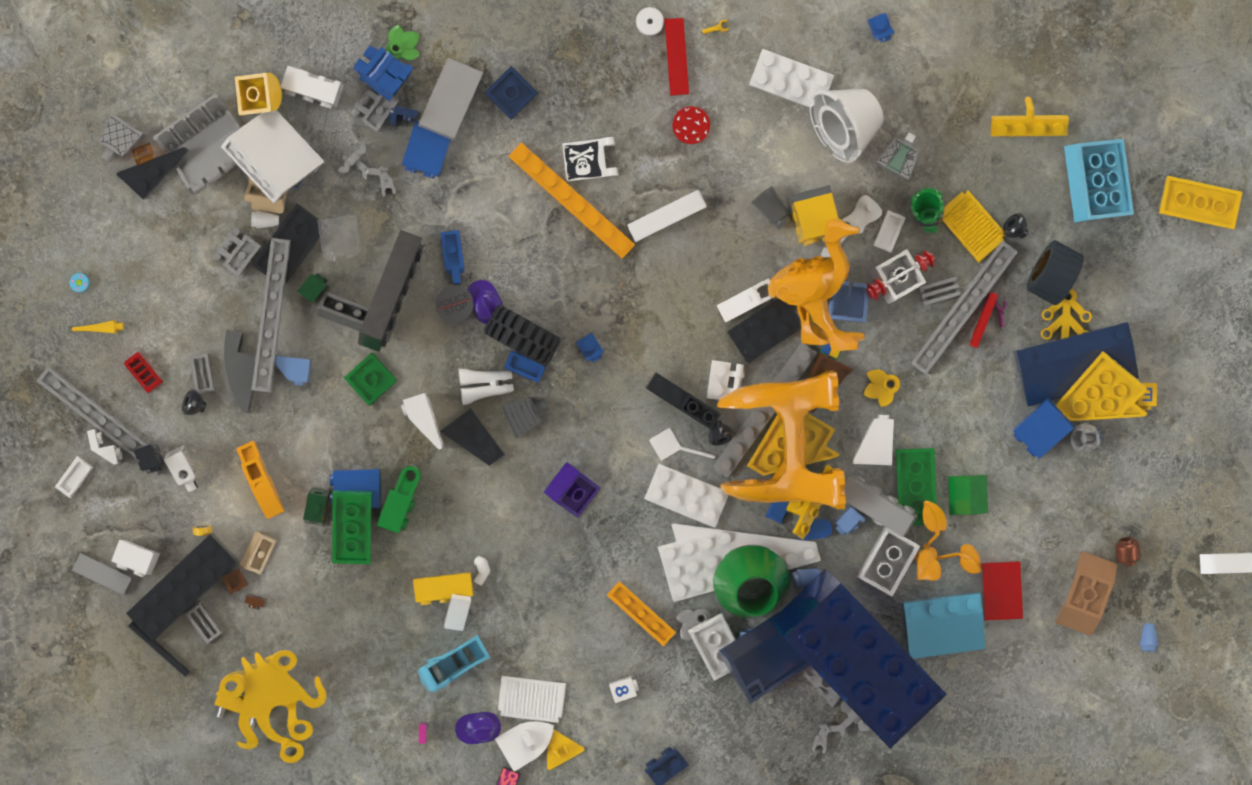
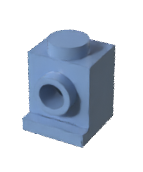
(848, 521)

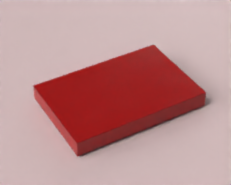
(1002, 590)

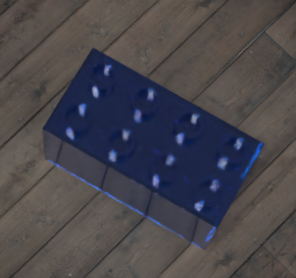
(858, 658)

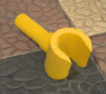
(715, 28)

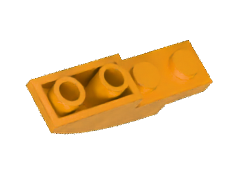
(259, 480)

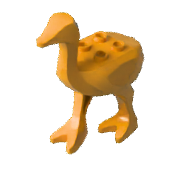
(812, 282)

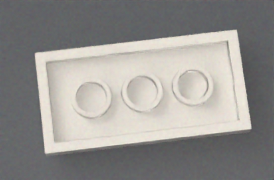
(789, 78)
(686, 495)

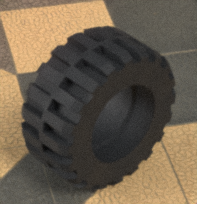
(522, 335)

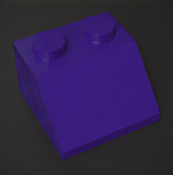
(572, 489)

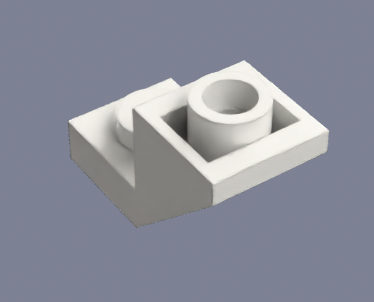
(109, 453)

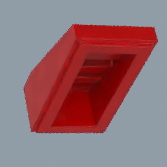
(138, 355)

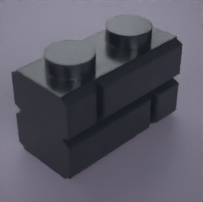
(149, 458)

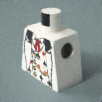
(179, 460)

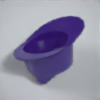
(484, 299)
(478, 727)

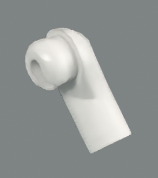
(483, 569)

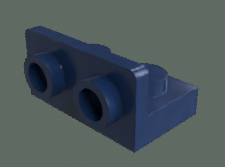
(406, 114)
(666, 766)

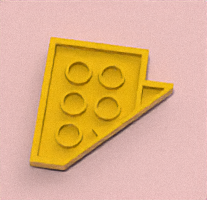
(1103, 393)
(771, 449)

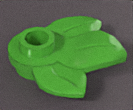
(404, 42)

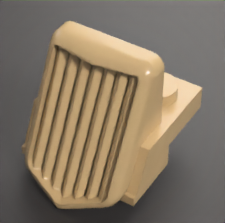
(261, 202)

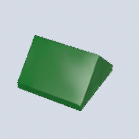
(968, 494)

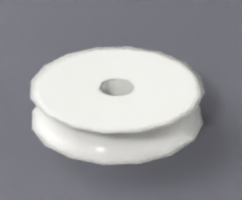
(649, 29)

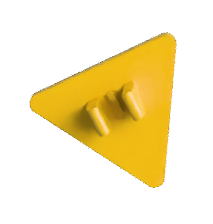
(561, 749)

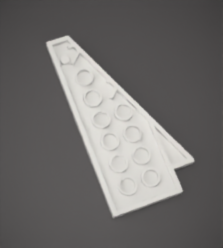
(699, 550)

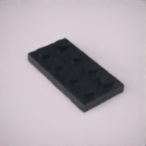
(302, 230)
(765, 329)

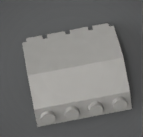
(203, 134)

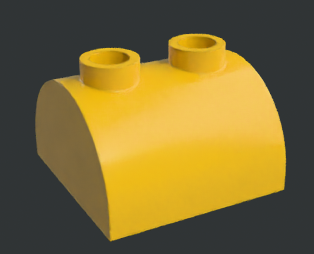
(258, 93)

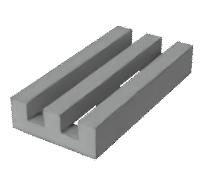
(924, 295)
(202, 373)
(210, 619)

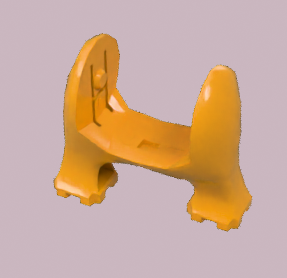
(792, 480)

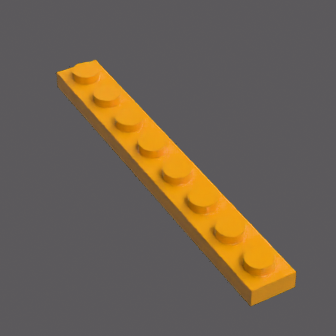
(571, 200)

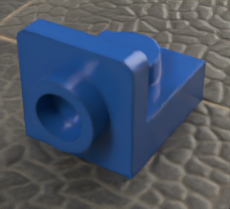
(881, 28)
(590, 348)

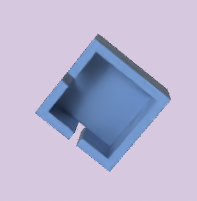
(850, 303)

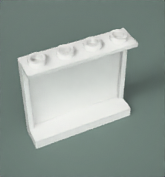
(272, 154)

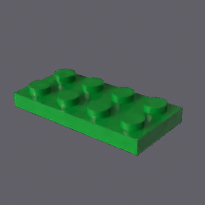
(916, 479)
(351, 527)

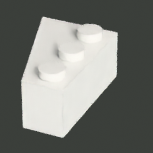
(311, 87)

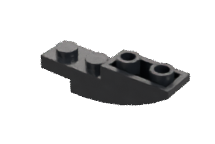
(683, 400)

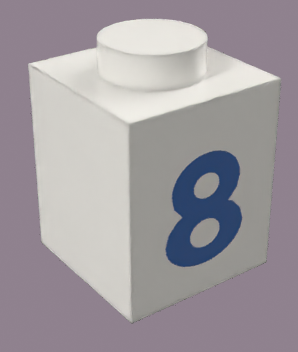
(623, 689)

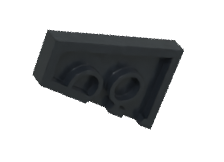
(473, 437)

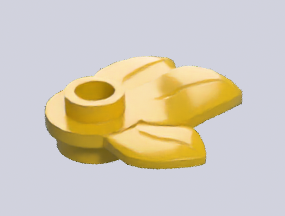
(878, 387)

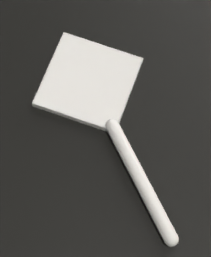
(667, 444)

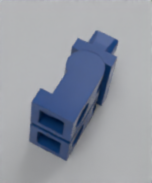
(383, 72)

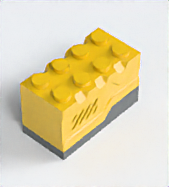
(811, 212)

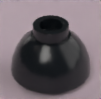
(1015, 226)
(193, 403)
(720, 434)

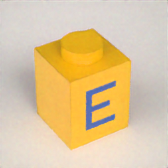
(1149, 397)

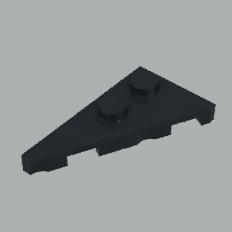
(148, 175)

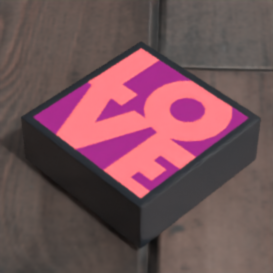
(508, 777)

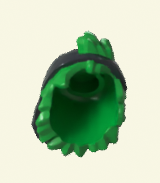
(928, 209)

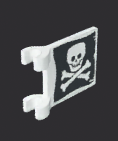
(587, 159)

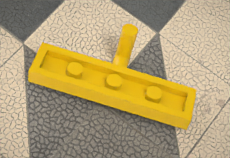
(1030, 124)

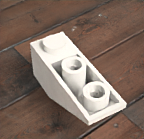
(745, 301)

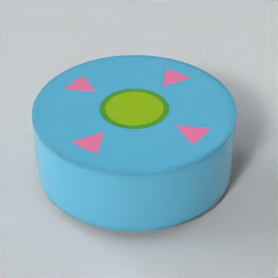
(79, 282)

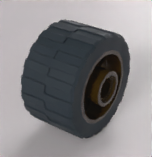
(1055, 272)

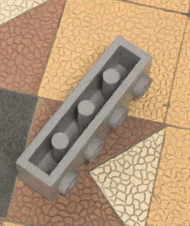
(879, 506)

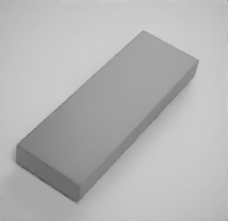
(102, 574)

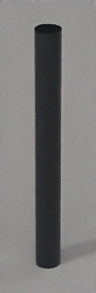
(159, 649)

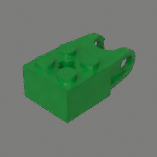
(400, 502)

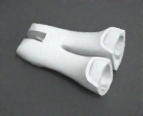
(473, 394)

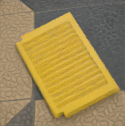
(972, 225)

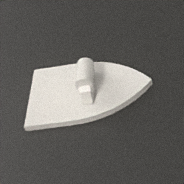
(525, 742)

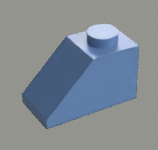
(294, 369)

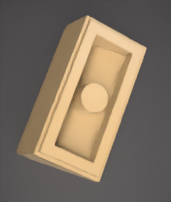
(258, 552)

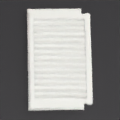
(531, 699)

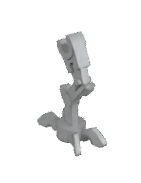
(385, 180)
(821, 737)

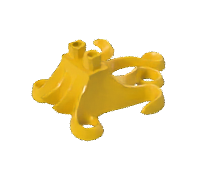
(268, 686)

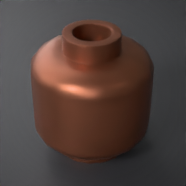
(1127, 551)

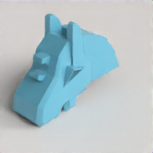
(448, 667)

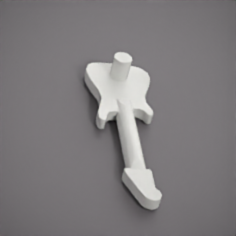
(865, 212)

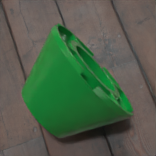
(748, 563)

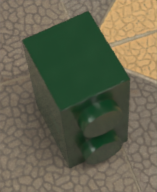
(313, 287)

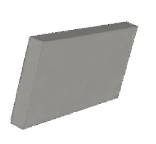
(450, 99)

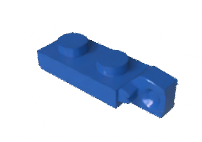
(453, 254)

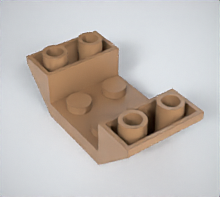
(1087, 594)

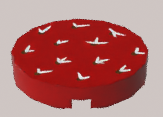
(691, 125)

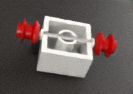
(899, 276)

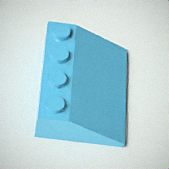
(1099, 180)
(944, 625)

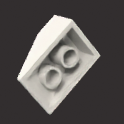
(422, 415)

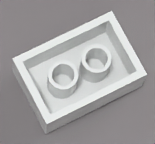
(888, 561)

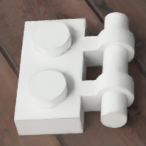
(719, 379)

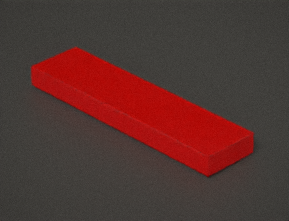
(676, 56)

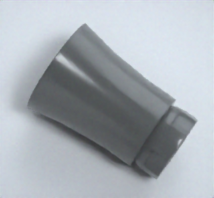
(772, 208)

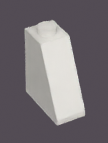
(877, 443)

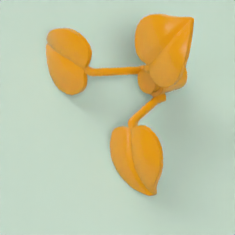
(928, 566)

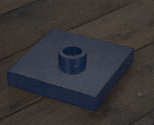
(511, 93)

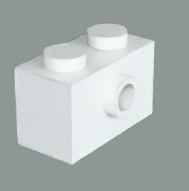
(135, 557)

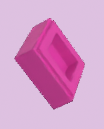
(423, 727)

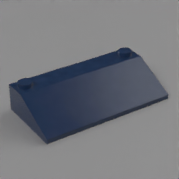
(1055, 366)
(761, 660)

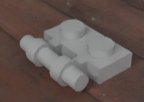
(378, 111)
(241, 255)

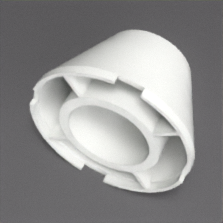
(846, 121)

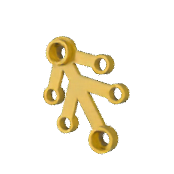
(1065, 319)

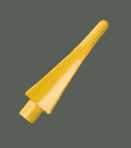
(107, 327)

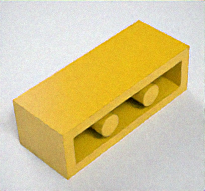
(442, 587)

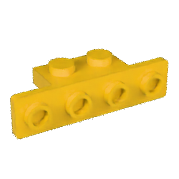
(807, 513)

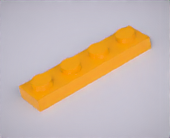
(641, 613)

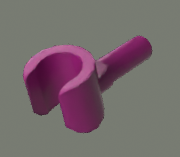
(1001, 312)

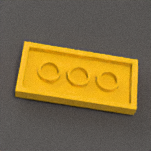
(1200, 202)

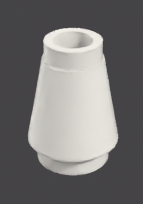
(263, 219)

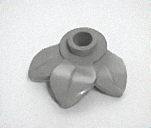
(689, 620)

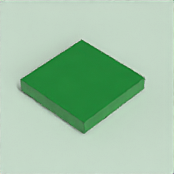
(370, 379)

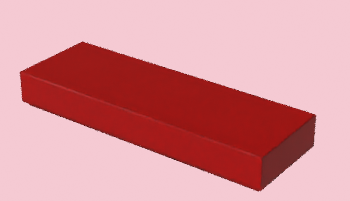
(983, 320)

